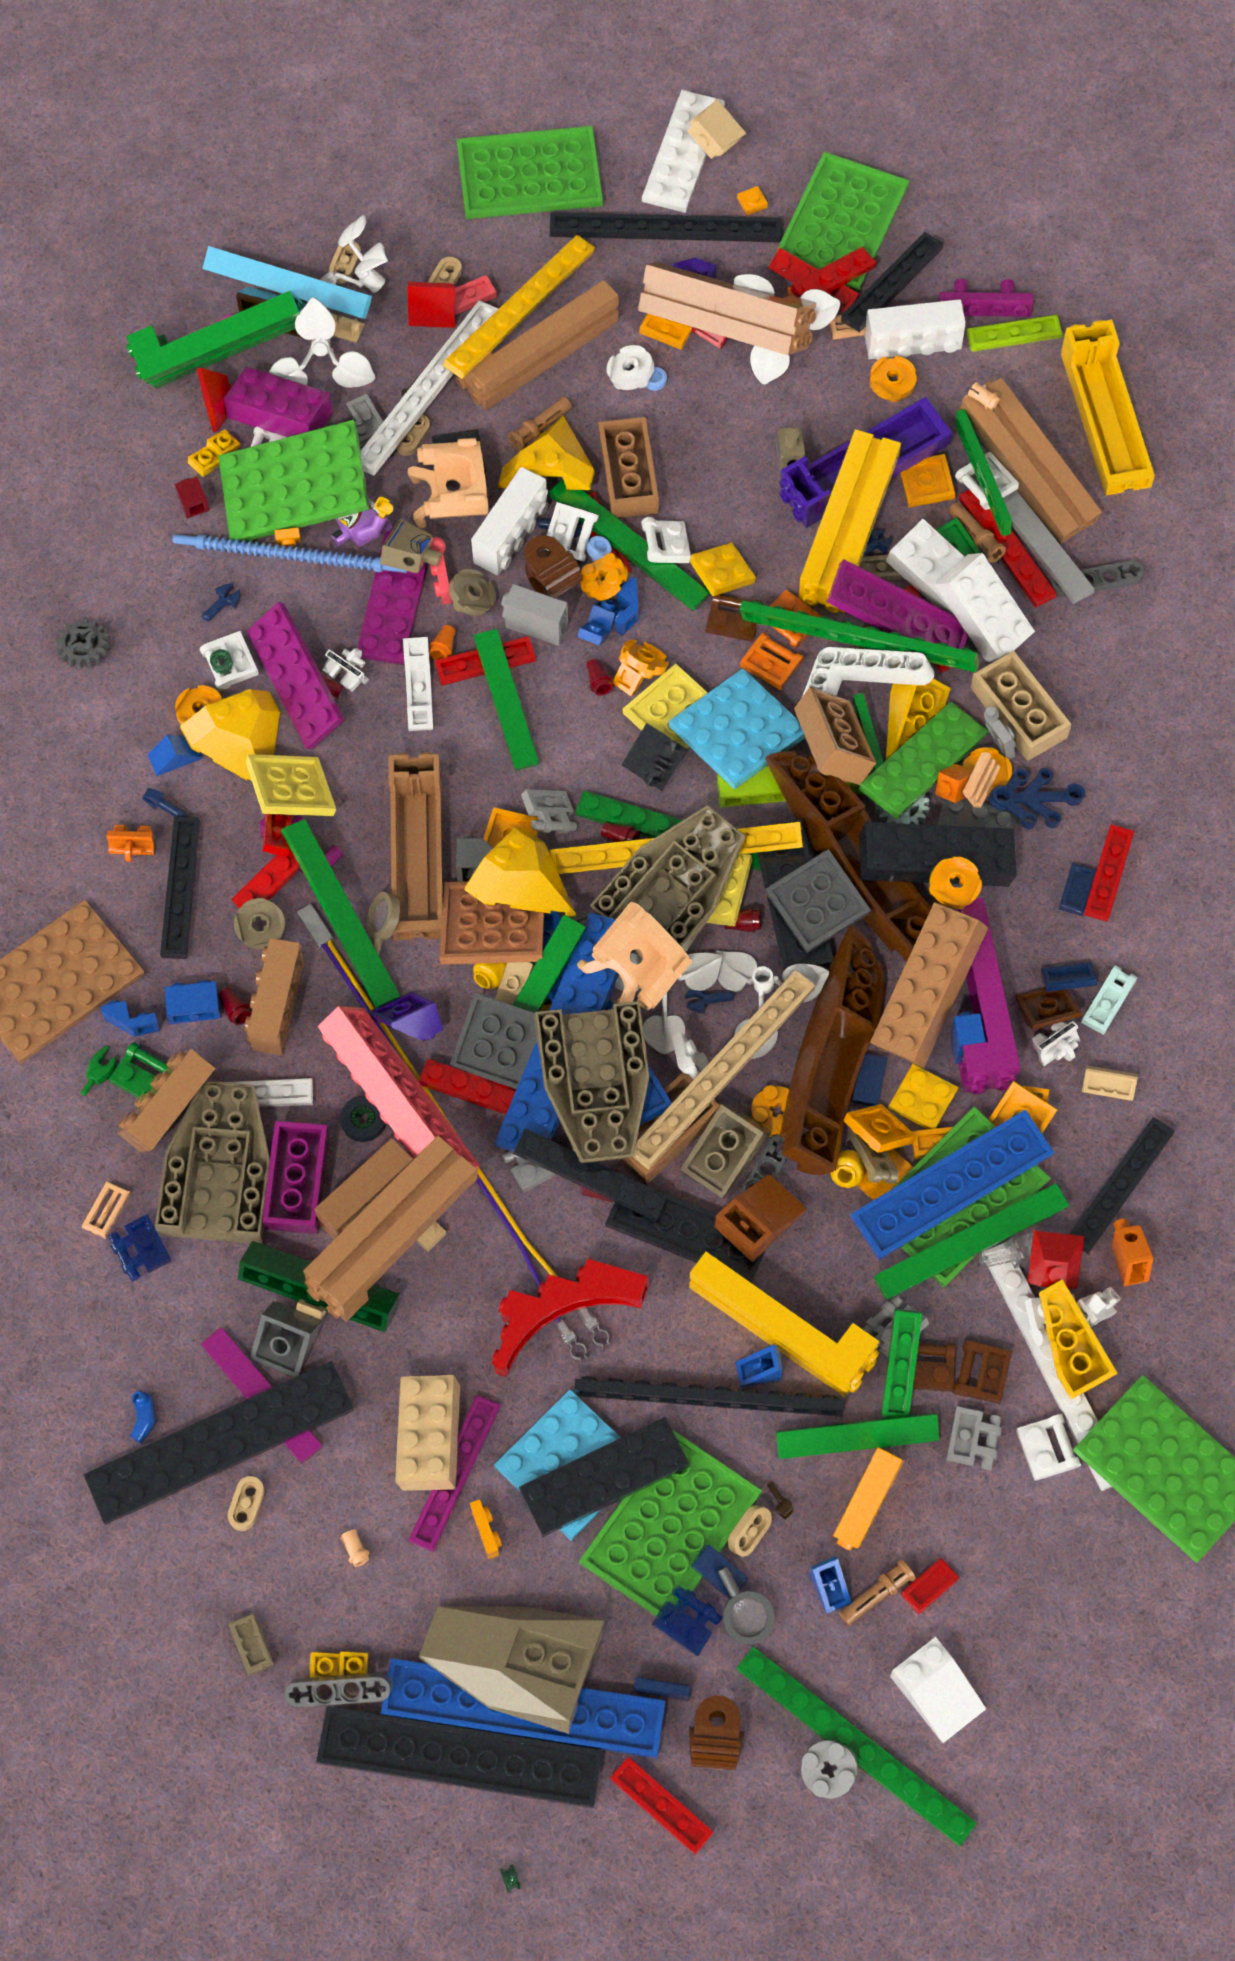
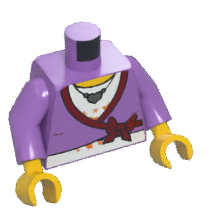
(365, 525)

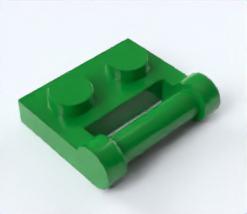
(133, 1078)

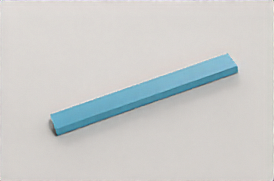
(284, 281)

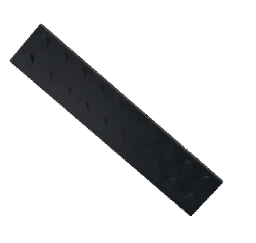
(218, 1442)
(459, 1757)

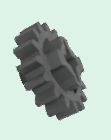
(82, 643)

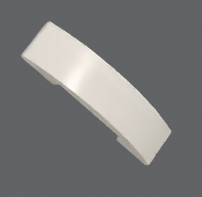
(418, 684)

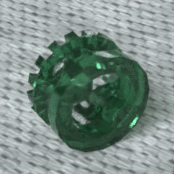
(228, 661)
(509, 1878)

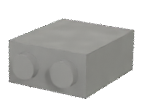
(535, 614)

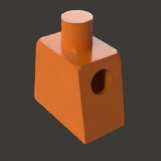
(1131, 1253)

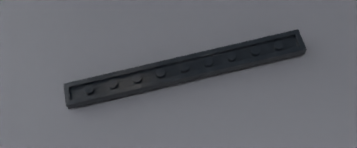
(665, 227)
(698, 1396)

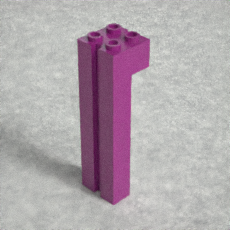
(996, 1060)

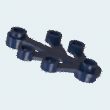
(1033, 798)

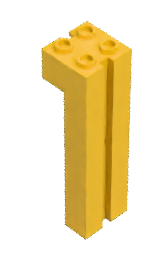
(1106, 407)
(849, 514)
(833, 1363)

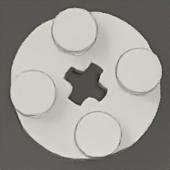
(638, 376)

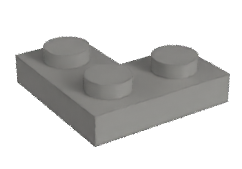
(365, 417)

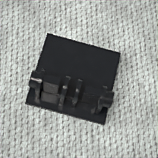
(654, 757)

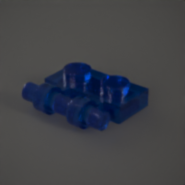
(147, 1244)
(680, 1626)

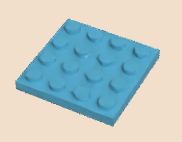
(737, 728)
(556, 1439)

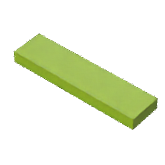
(1014, 333)

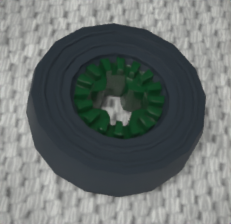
(350, 1123)

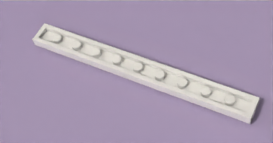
(420, 394)
(1075, 1411)

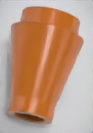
(443, 643)

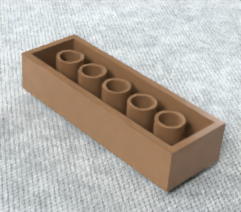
(929, 984)

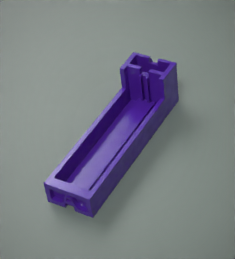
(811, 485)

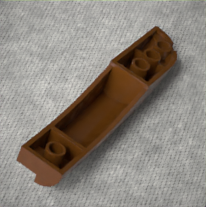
(833, 822)
(832, 1056)

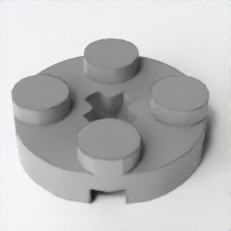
(822, 1784)

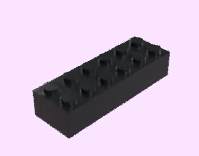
(913, 850)

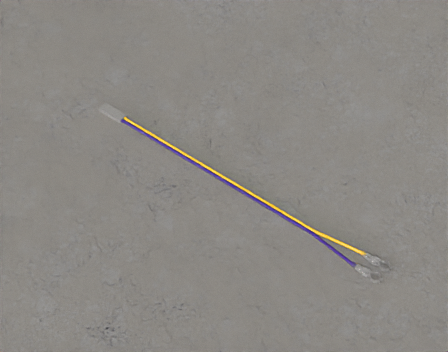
(322, 937)

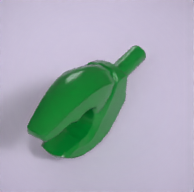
(96, 1072)

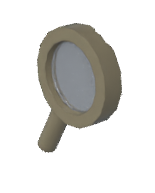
(382, 918)

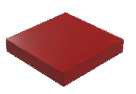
(431, 304)

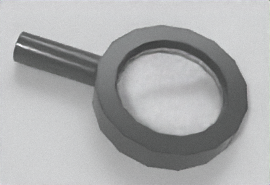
(747, 1614)

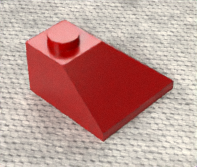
(214, 389)
(1055, 1259)

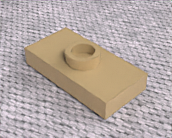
(513, 981)
(1109, 1082)

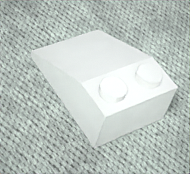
(938, 1689)

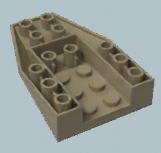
(677, 875)
(595, 1077)
(216, 1168)
(515, 1658)

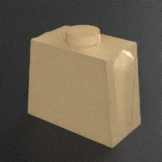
(715, 130)

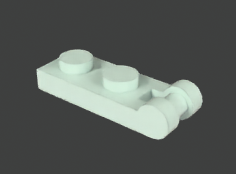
(1109, 1000)

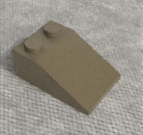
(725, 1149)

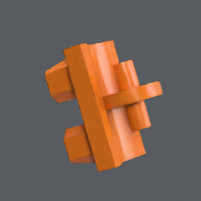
(130, 842)

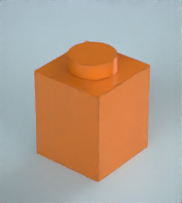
(952, 783)

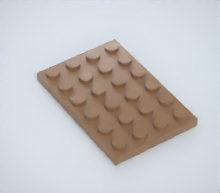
(60, 979)

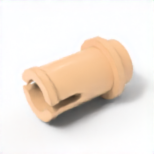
(984, 396)
(354, 1547)

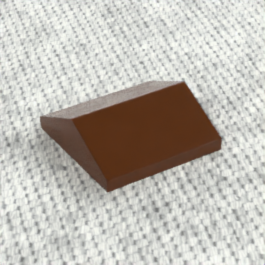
(1047, 1008)

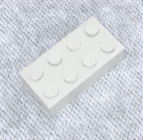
(914, 329)
(510, 521)
(923, 560)
(984, 607)

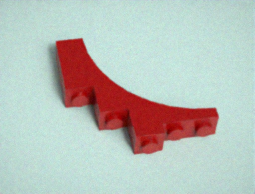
(558, 1296)

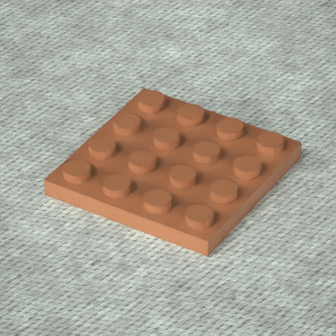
(487, 932)

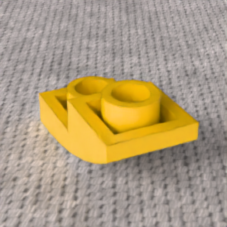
(207, 458)
(337, 1664)

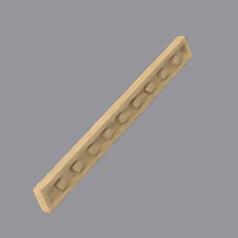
(722, 1069)

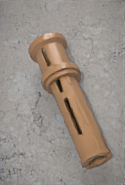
(531, 428)
(982, 538)
(890, 1587)

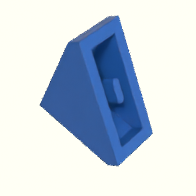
(171, 754)
(760, 1367)
(830, 1584)

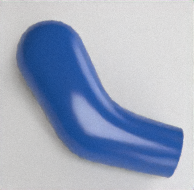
(145, 1416)

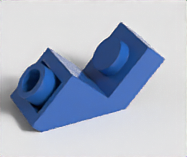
(628, 600)
(599, 622)
(118, 1014)

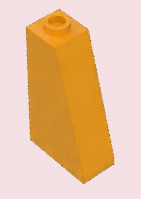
(868, 1499)

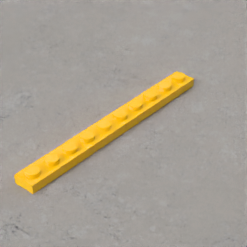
(518, 307)
(618, 853)

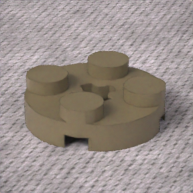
(463, 600)
(247, 915)

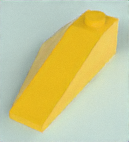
(911, 709)
(1074, 1347)

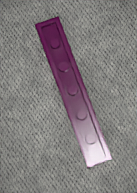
(251, 1383)
(442, 1502)

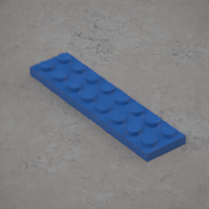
(951, 1184)

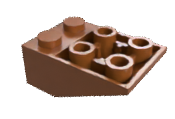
(759, 1216)

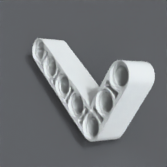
(867, 665)

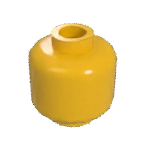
(489, 974)
(849, 1169)

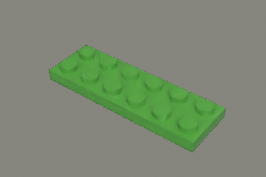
(916, 764)

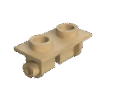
(347, 328)

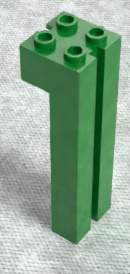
(167, 362)

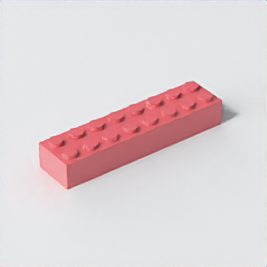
(388, 1082)

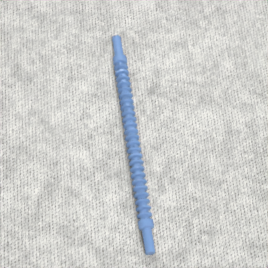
(202, 542)

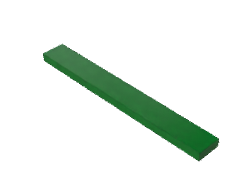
(633, 547)
(340, 913)
(971, 1241)

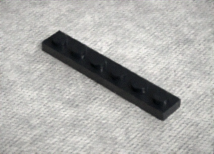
(892, 280)
(180, 888)
(590, 1175)
(1122, 1183)

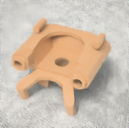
(457, 462)
(661, 956)

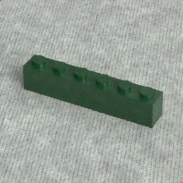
(285, 1276)

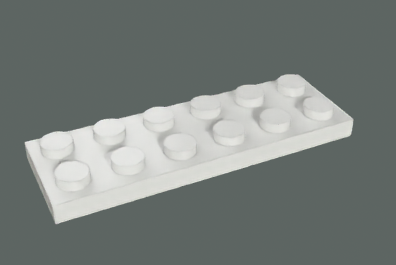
(679, 157)

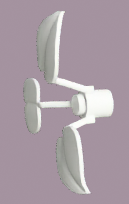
(374, 257)
(318, 325)
(770, 364)
(741, 968)
(698, 976)

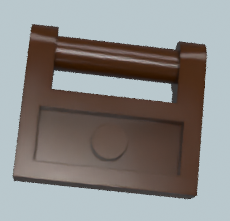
(729, 623)
(991, 1373)
(935, 1375)

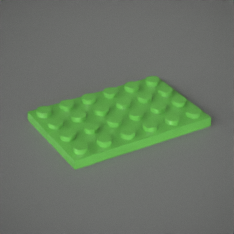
(529, 172)
(842, 211)
(293, 482)
(1027, 1184)
(1164, 1467)
(665, 1526)

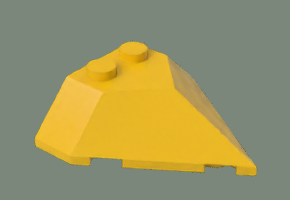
(553, 454)
(234, 729)
(520, 875)

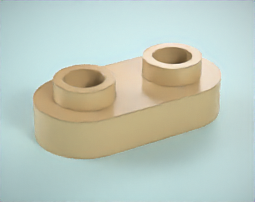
(345, 263)
(441, 275)
(415, 436)
(246, 1504)
(749, 1530)

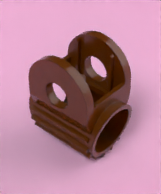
(551, 570)
(716, 1745)

